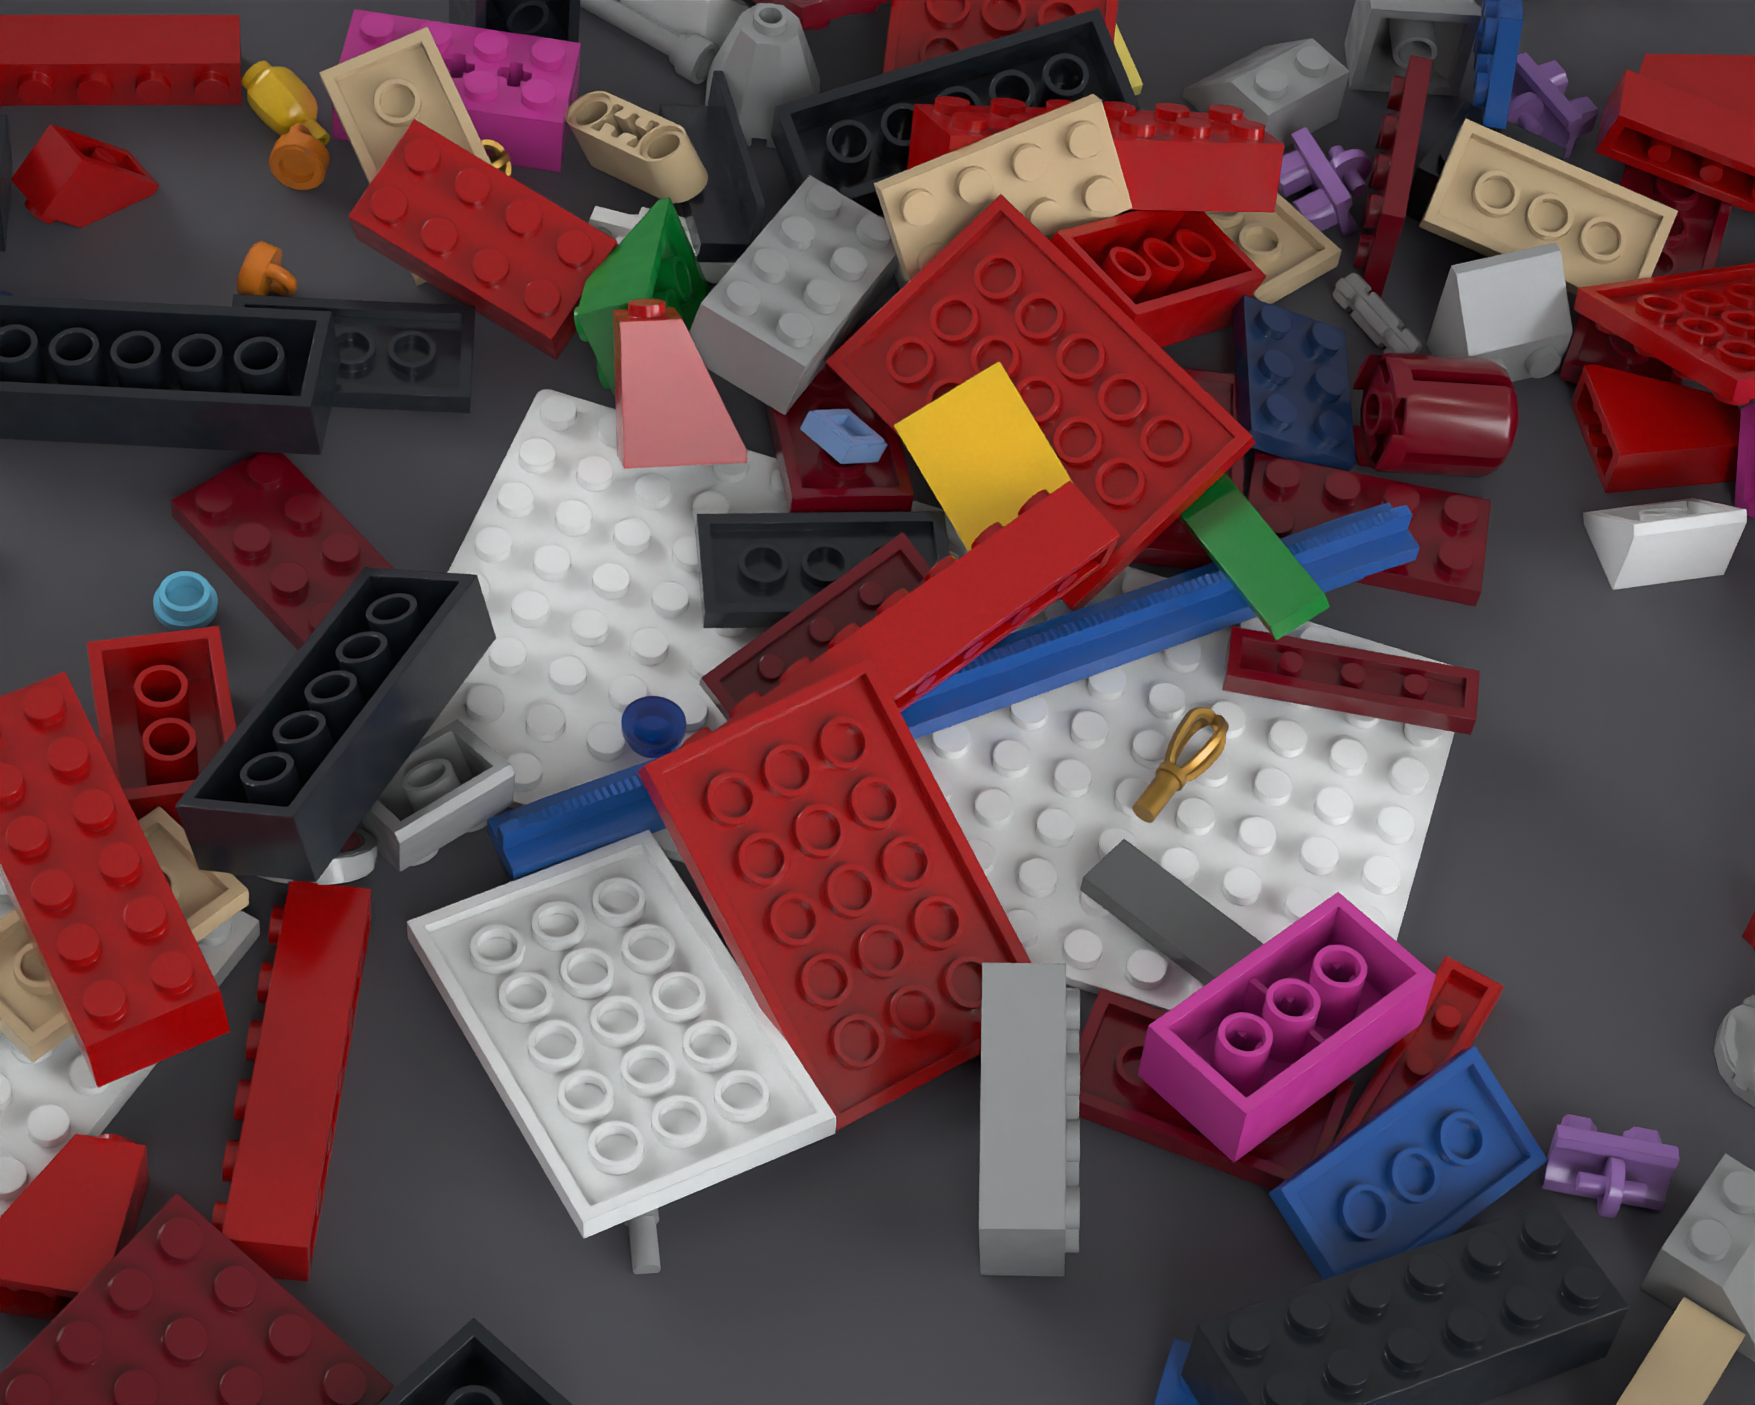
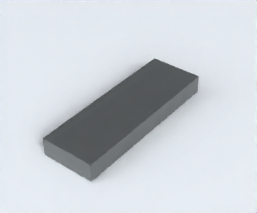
(1167, 913)

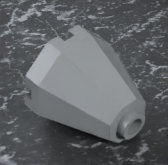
(765, 67)

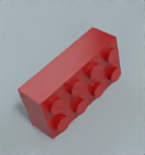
(480, 237)
(1164, 270)

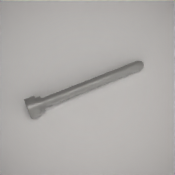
(687, 53)

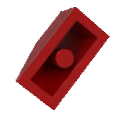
(80, 178)

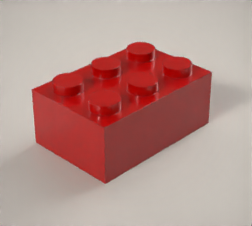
(160, 711)

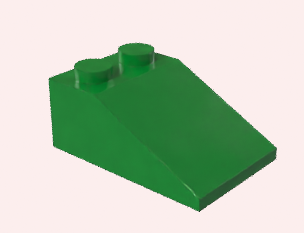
(647, 264)

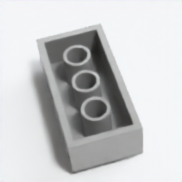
(795, 294)
(1029, 1120)

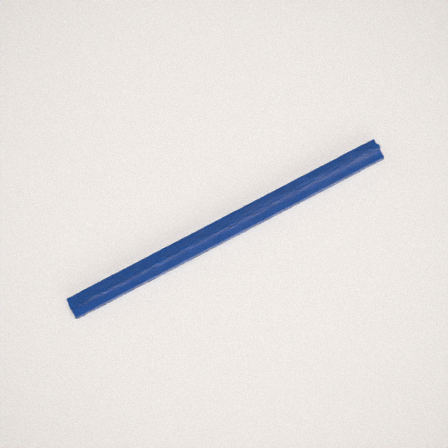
(1007, 673)

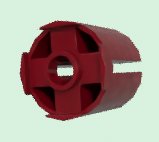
(1434, 415)

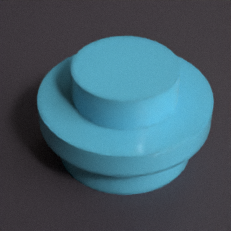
(185, 601)

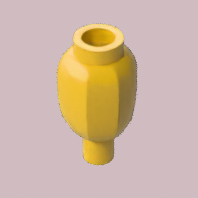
(282, 99)

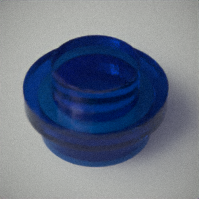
(653, 726)

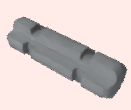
(1374, 316)

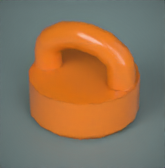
(299, 159)
(263, 272)

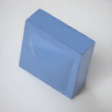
(844, 436)

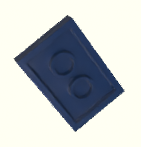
(1293, 384)

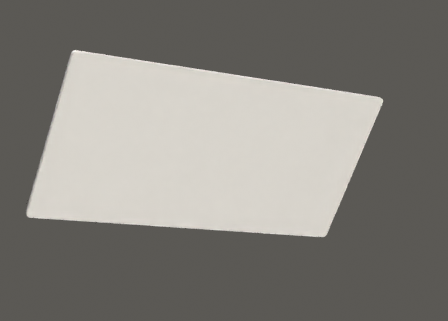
(603, 606)

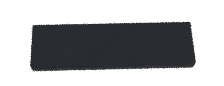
(731, 205)

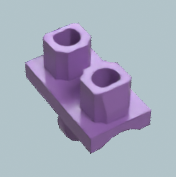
(1543, 109)
(1329, 180)
(1608, 1166)

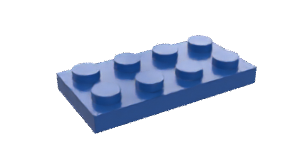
(1496, 59)
(1410, 1170)

